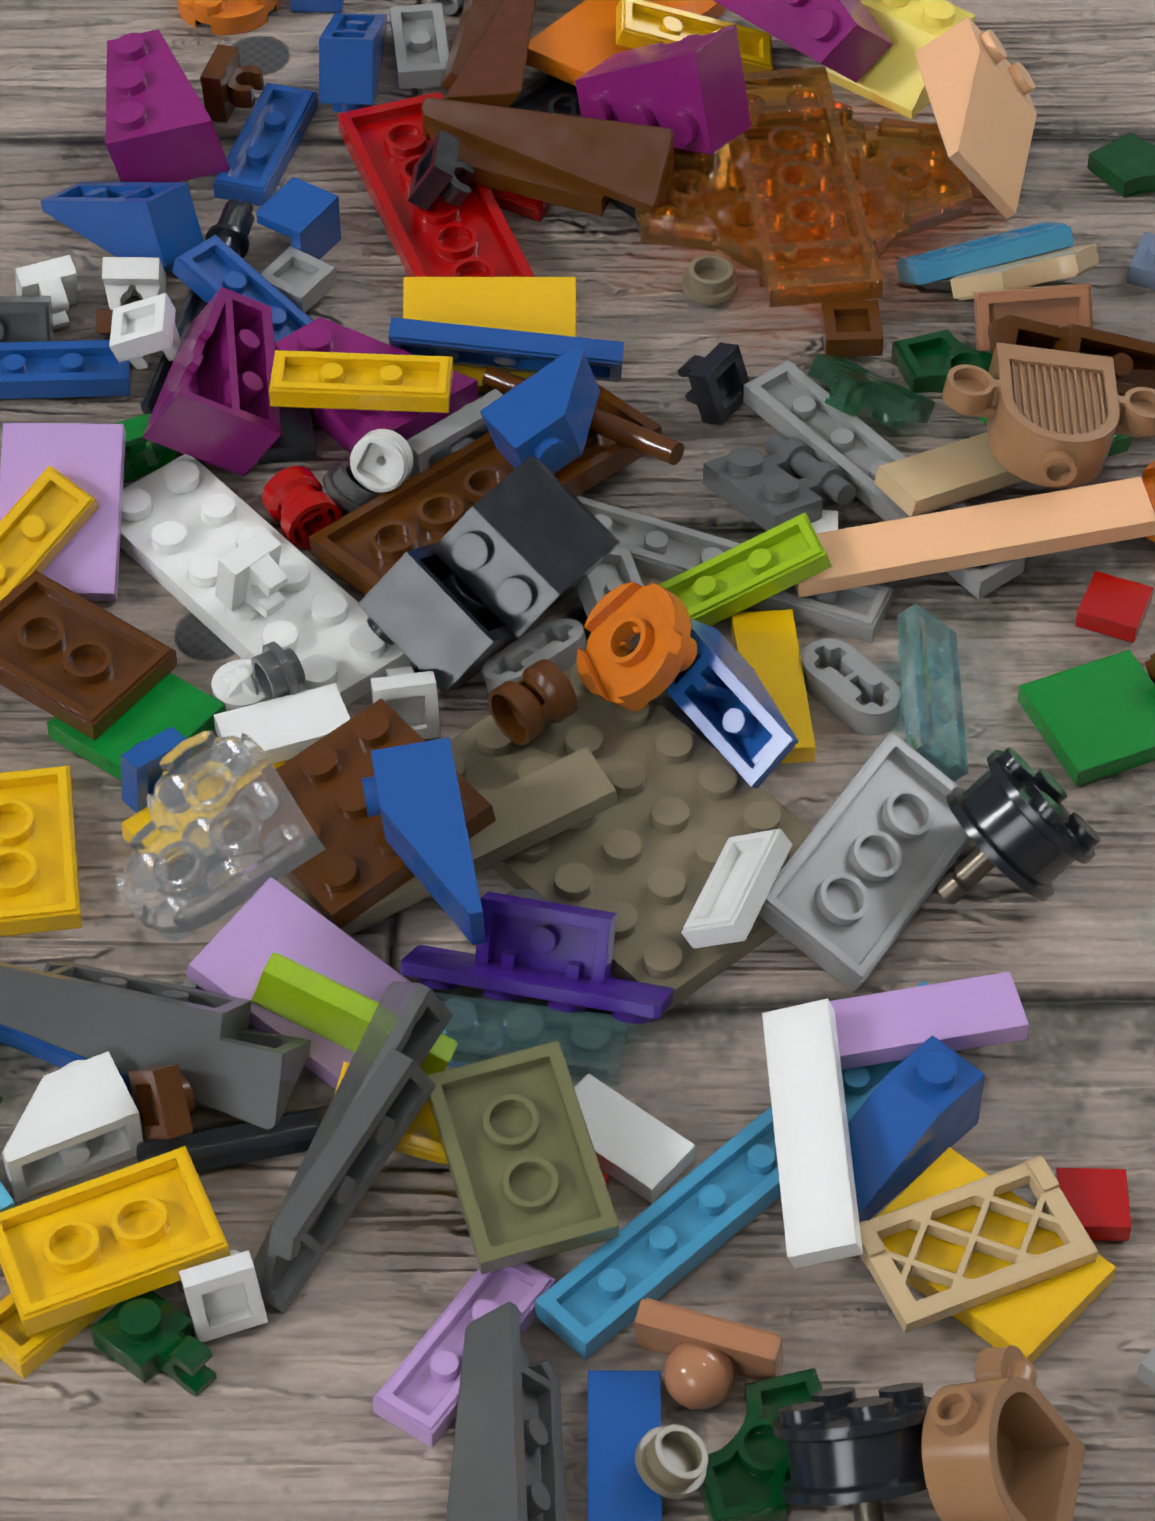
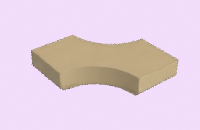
(1027, 271)

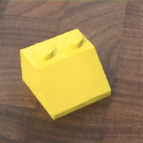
(895, 76)

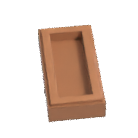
(1048, 304)
(705, 1352)

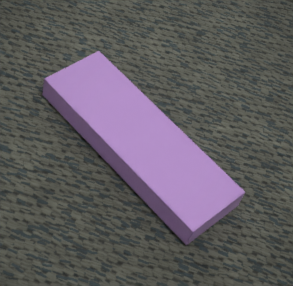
(956, 1012)
(426, 1385)

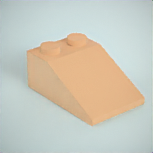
(981, 109)

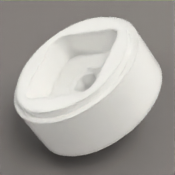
(381, 460)
(236, 685)

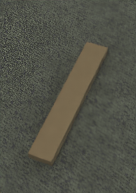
(524, 815)

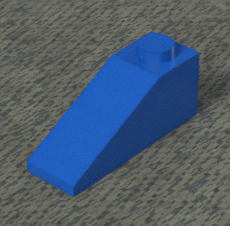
(351, 60)
(130, 217)
(732, 707)
(426, 825)
(911, 1122)

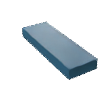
(984, 252)

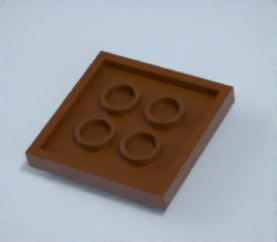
(327, 785)

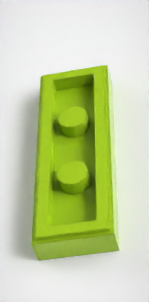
(750, 571)
(328, 1008)

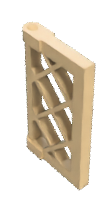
(962, 1291)

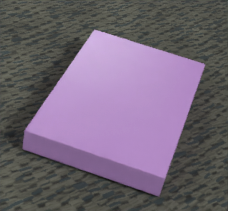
(92, 460)
(287, 925)

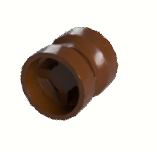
(532, 702)

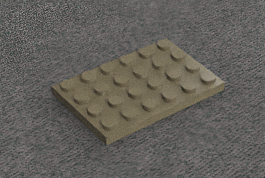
(647, 851)

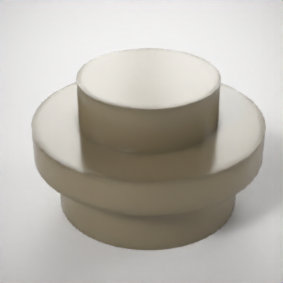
(710, 280)
(672, 1461)

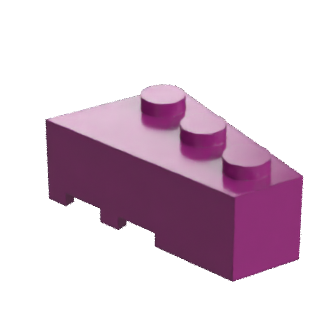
(828, 31)
(679, 85)
(154, 115)
(219, 387)
(350, 425)

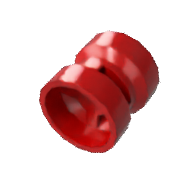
(299, 504)

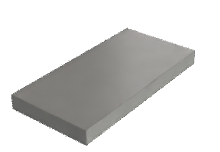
(868, 863)

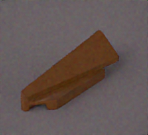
(489, 52)
(558, 156)
(1131, 356)

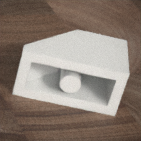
(72, 1127)

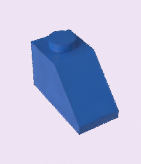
(546, 413)

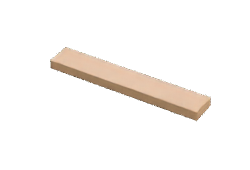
(982, 535)

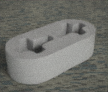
(552, 641)
(856, 682)

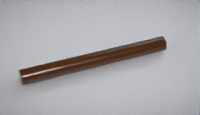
(603, 423)

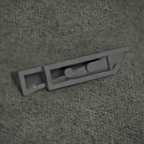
(158, 1024)
(355, 1139)
(506, 1429)

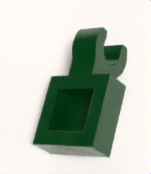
(153, 1336)

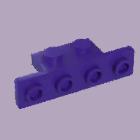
(542, 954)

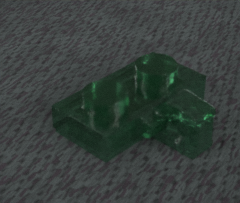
(856, 387)

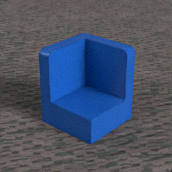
(304, 215)

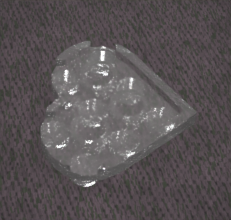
(213, 835)

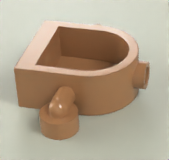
(1050, 411)
(1000, 1446)

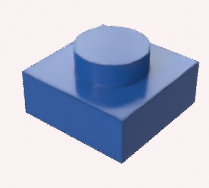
(141, 767)

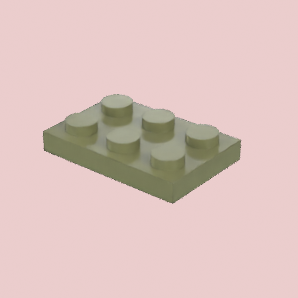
(521, 1157)

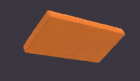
(589, 37)

